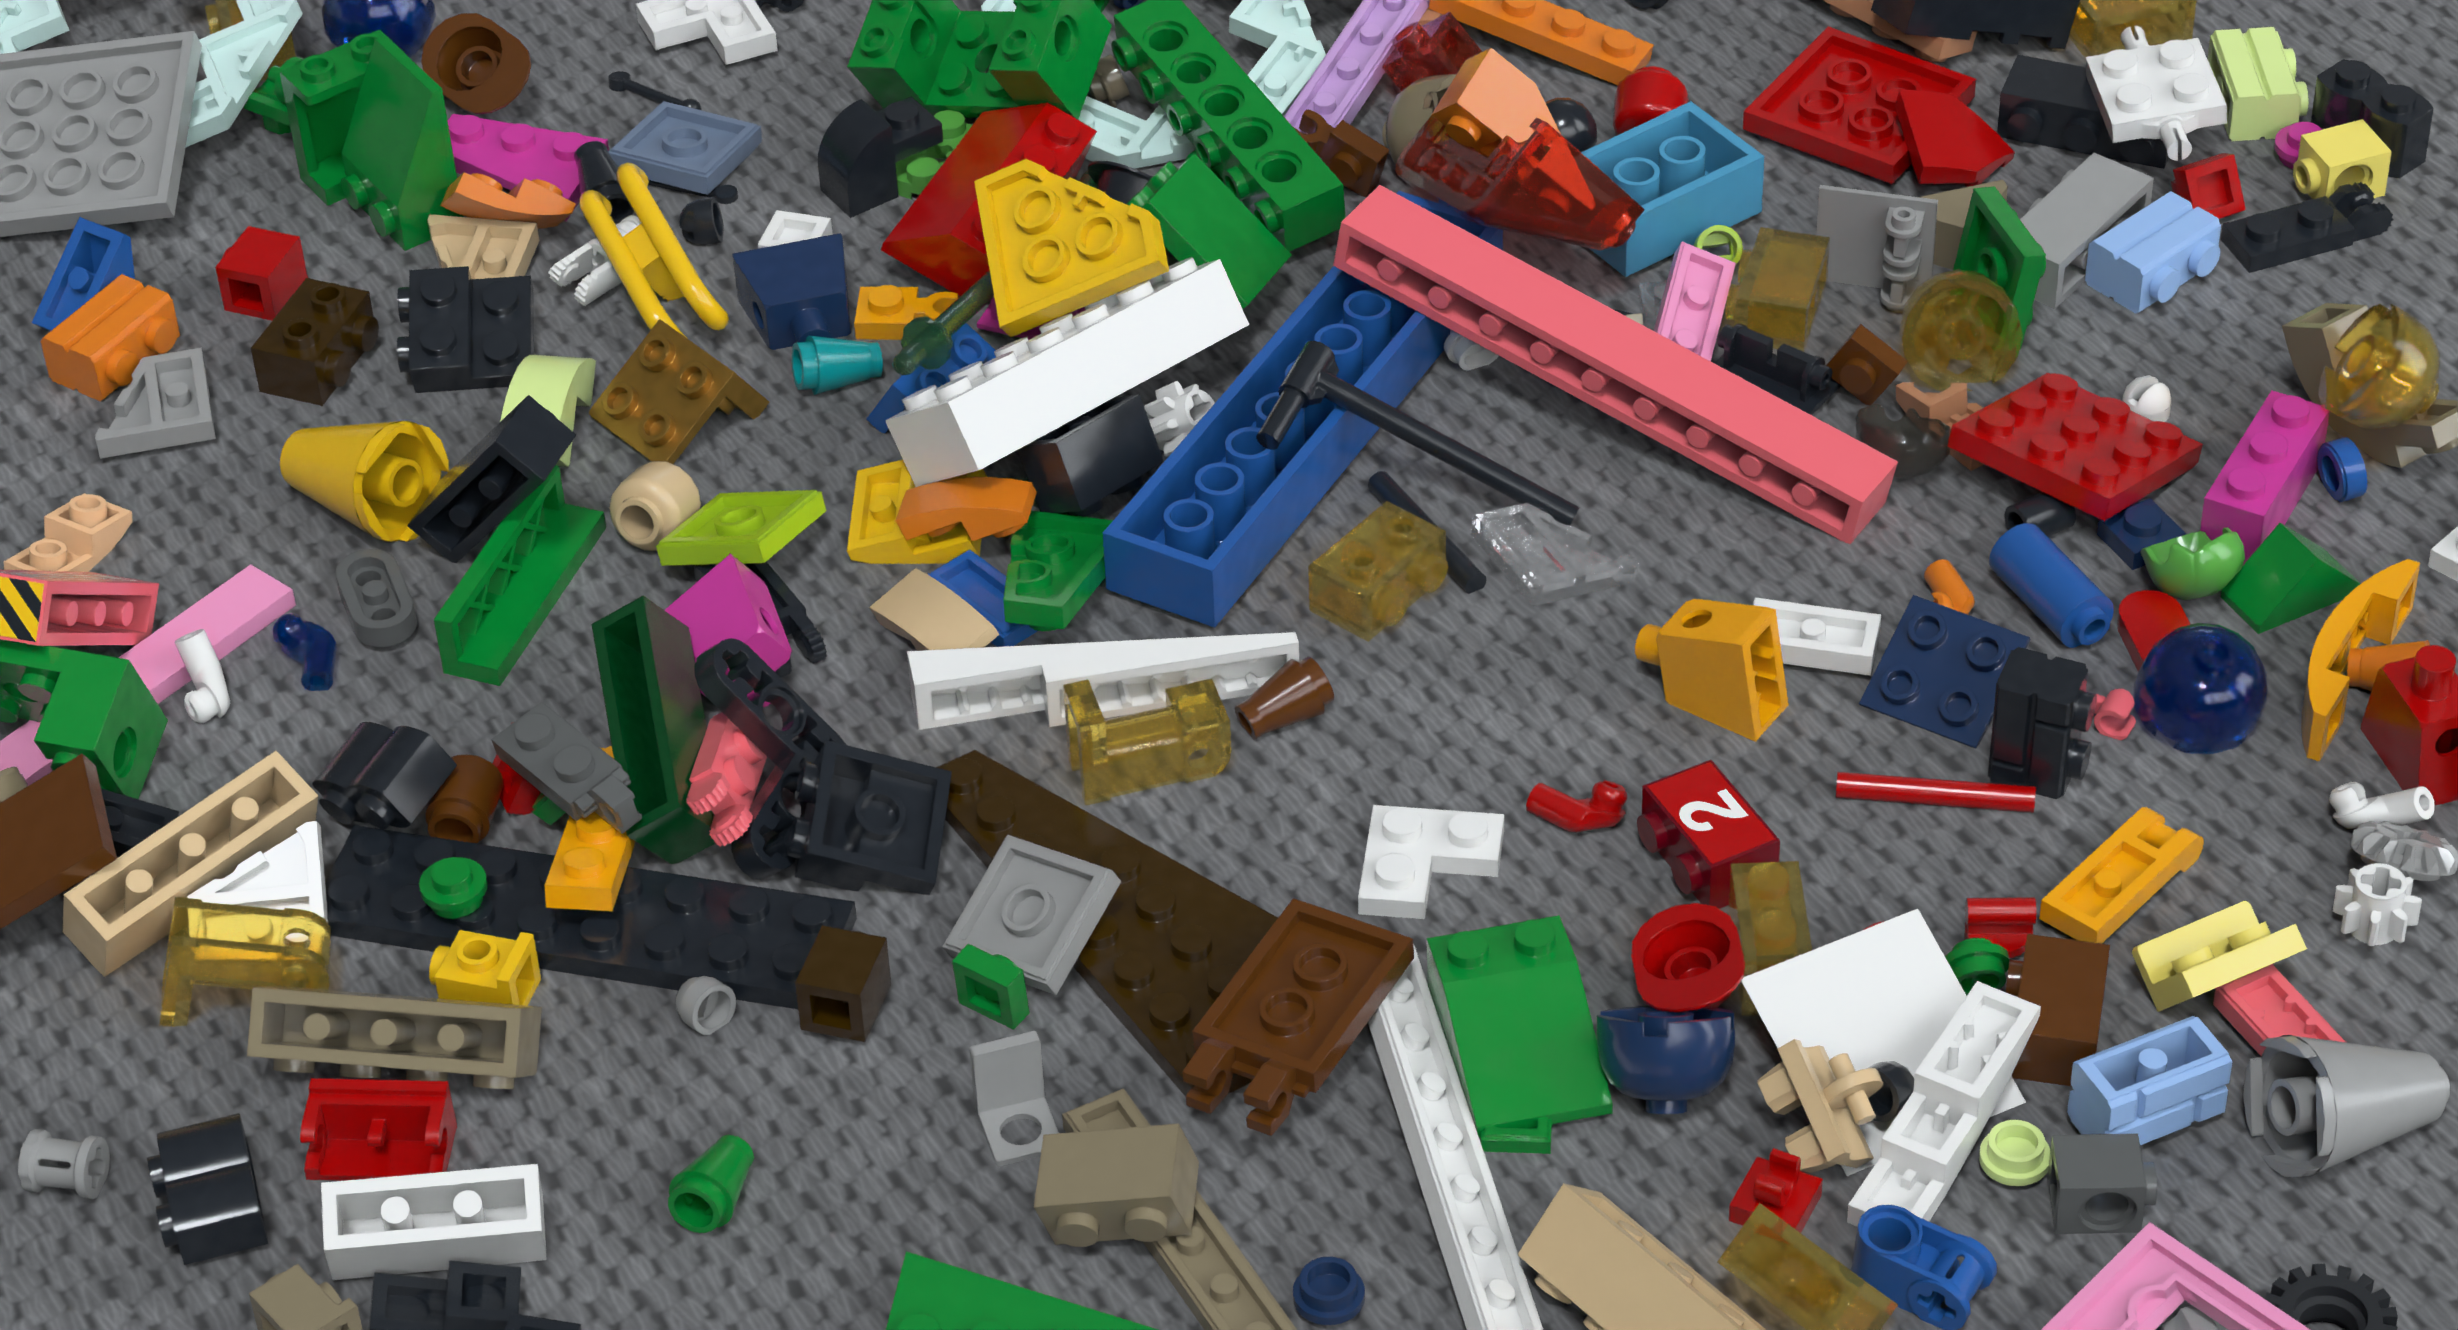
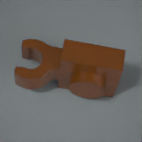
(1346, 151)

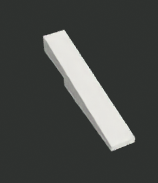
(1124, 675)

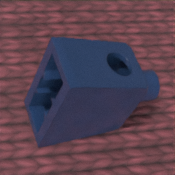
(795, 290)

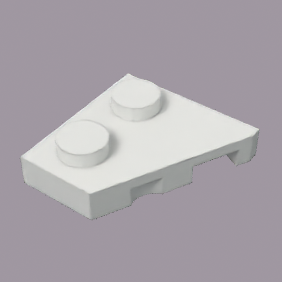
(280, 878)

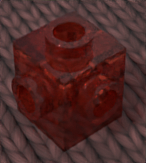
(1419, 53)

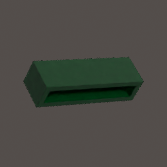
(654, 723)

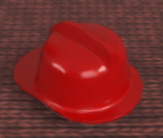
(1687, 958)

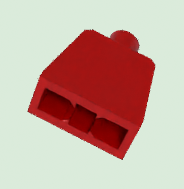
(2415, 721)

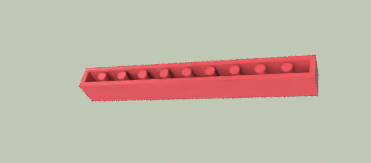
(1615, 364)

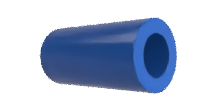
(2051, 585)

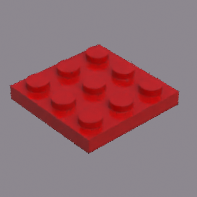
(1843, 99)
(2076, 445)

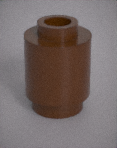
(465, 801)

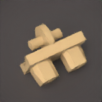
(1833, 1100)

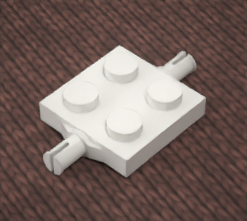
(2156, 91)

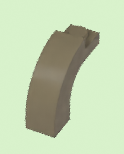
(2311, 347)

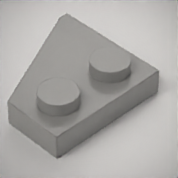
(161, 407)

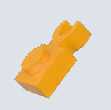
(887, 309)

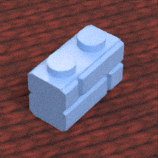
(2154, 253)
(2151, 1083)

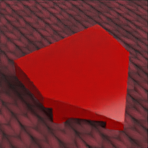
(1948, 139)

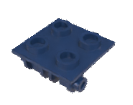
(1942, 671)

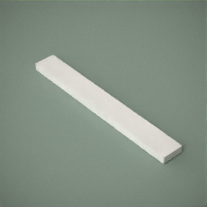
(1450, 1160)

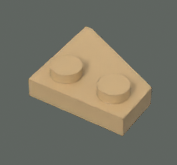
(485, 245)

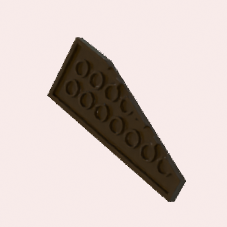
(1167, 932)

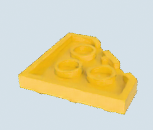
(1060, 244)

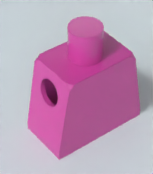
(736, 606)

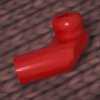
(1579, 815)

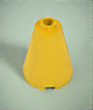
(367, 471)

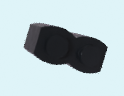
(2392, 111)
(383, 776)
(208, 1188)

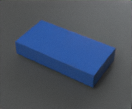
(984, 590)

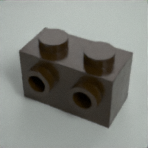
(314, 342)

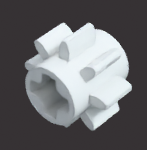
(1176, 413)
(2377, 904)

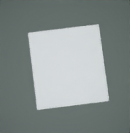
(1870, 997)

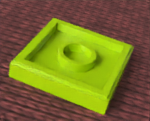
(741, 524)

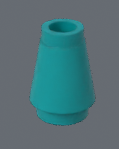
(834, 363)

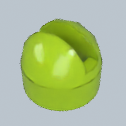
(1719, 236)

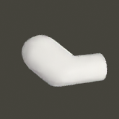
(206, 673)
(2396, 808)

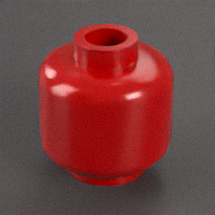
(1646, 96)

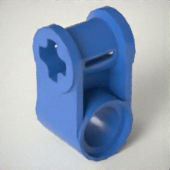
(1919, 1264)

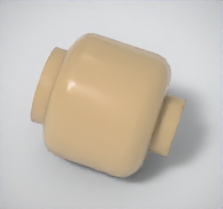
(653, 503)

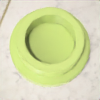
(2015, 1153)

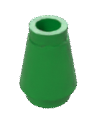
(711, 1185)

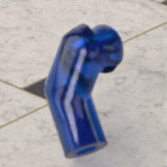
(309, 646)

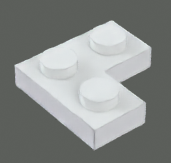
(733, 26)
(1412, 844)

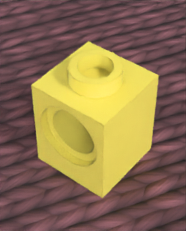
(2340, 158)

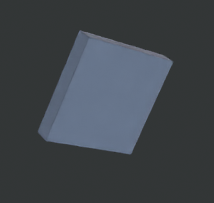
(687, 146)

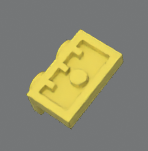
(2211, 954)

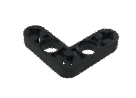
(729, 695)

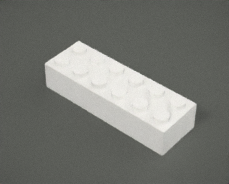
(1064, 371)

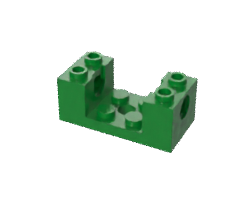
(942, 54)
(85, 708)

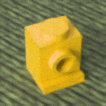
(486, 969)

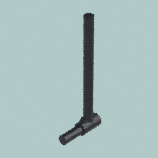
(1315, 378)

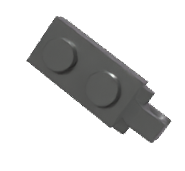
(567, 767)

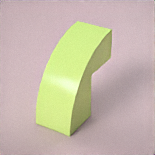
(555, 384)

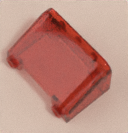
(1522, 187)

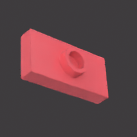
(2269, 1007)

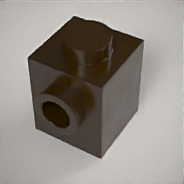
(840, 969)

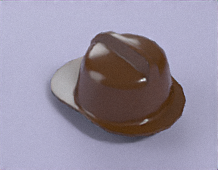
(476, 62)

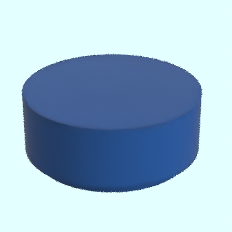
(2342, 469)

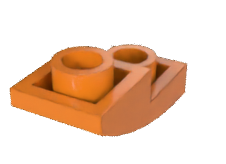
(527, 202)
(981, 504)

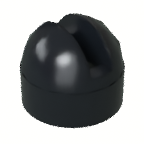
(702, 222)
(1896, 1090)

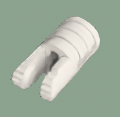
(594, 260)

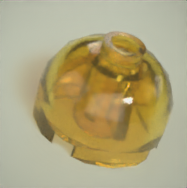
(1960, 319)
(2384, 372)

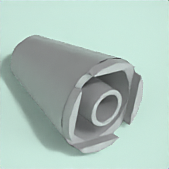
(2337, 1099)

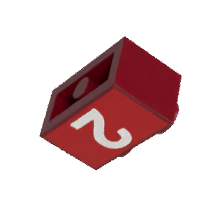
(1702, 829)

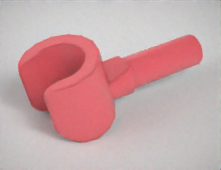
(2114, 715)

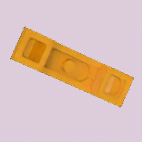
(2371, 611)

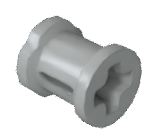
(40, 1167)

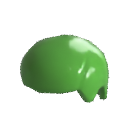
(2194, 564)

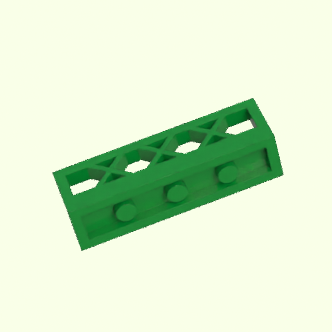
(515, 583)

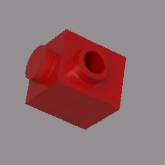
(261, 272)

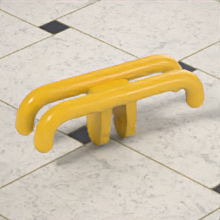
(649, 254)

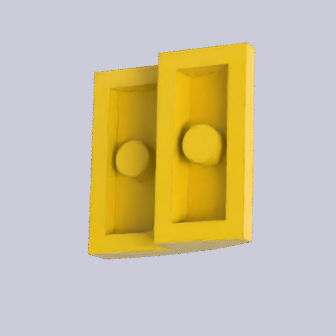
(876, 535)

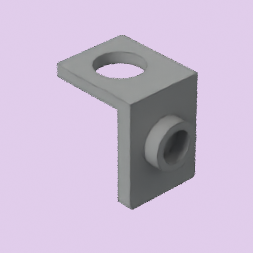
(1008, 1088)

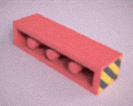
(75, 608)

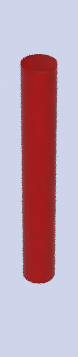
(1935, 792)

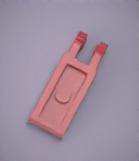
(725, 779)

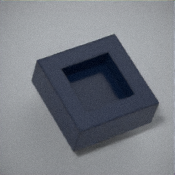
(2135, 529)

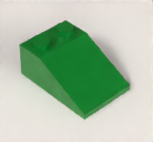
(398, 147)
(1518, 1024)

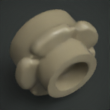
(1108, 82)

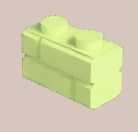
(2256, 82)

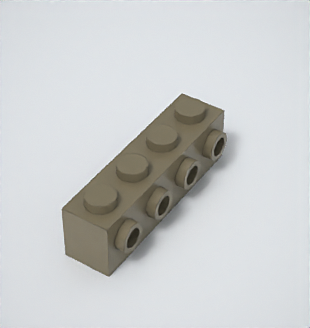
(394, 1032)

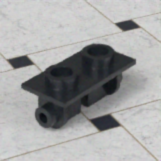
(1788, 375)

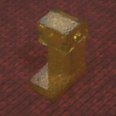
(1146, 746)
(239, 950)

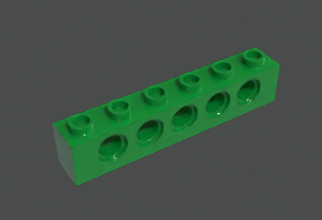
(1229, 121)

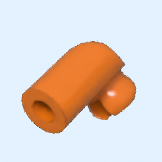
(1948, 586)

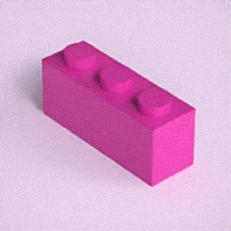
(2266, 471)

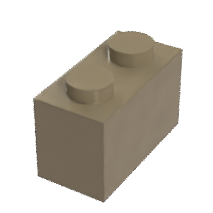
(1116, 1185)

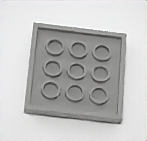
(94, 131)

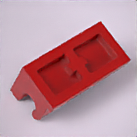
(377, 1128)

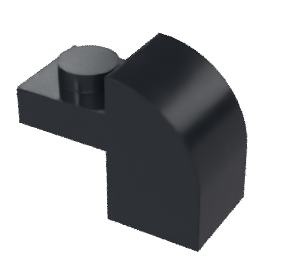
(862, 151)

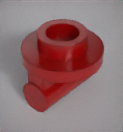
(2001, 921)

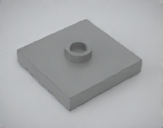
(1035, 910)

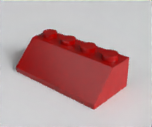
(943, 226)

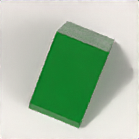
(2286, 581)

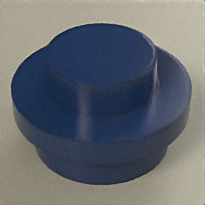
(1328, 1291)

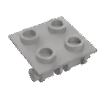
(1878, 240)

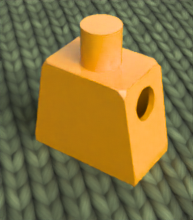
(1720, 663)

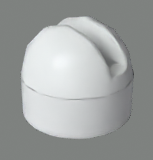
(2152, 397)

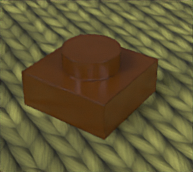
(1865, 365)

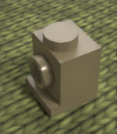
(298, 1303)

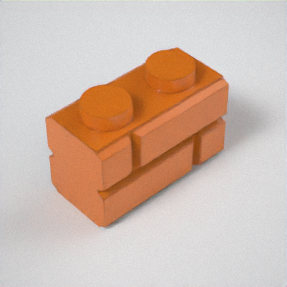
(109, 336)

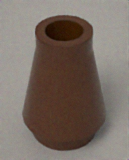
(1287, 697)

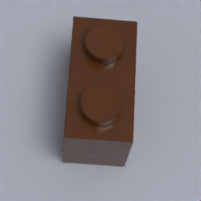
(2070, 987)

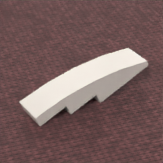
(1949, 1104)

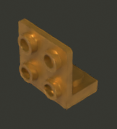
(669, 395)

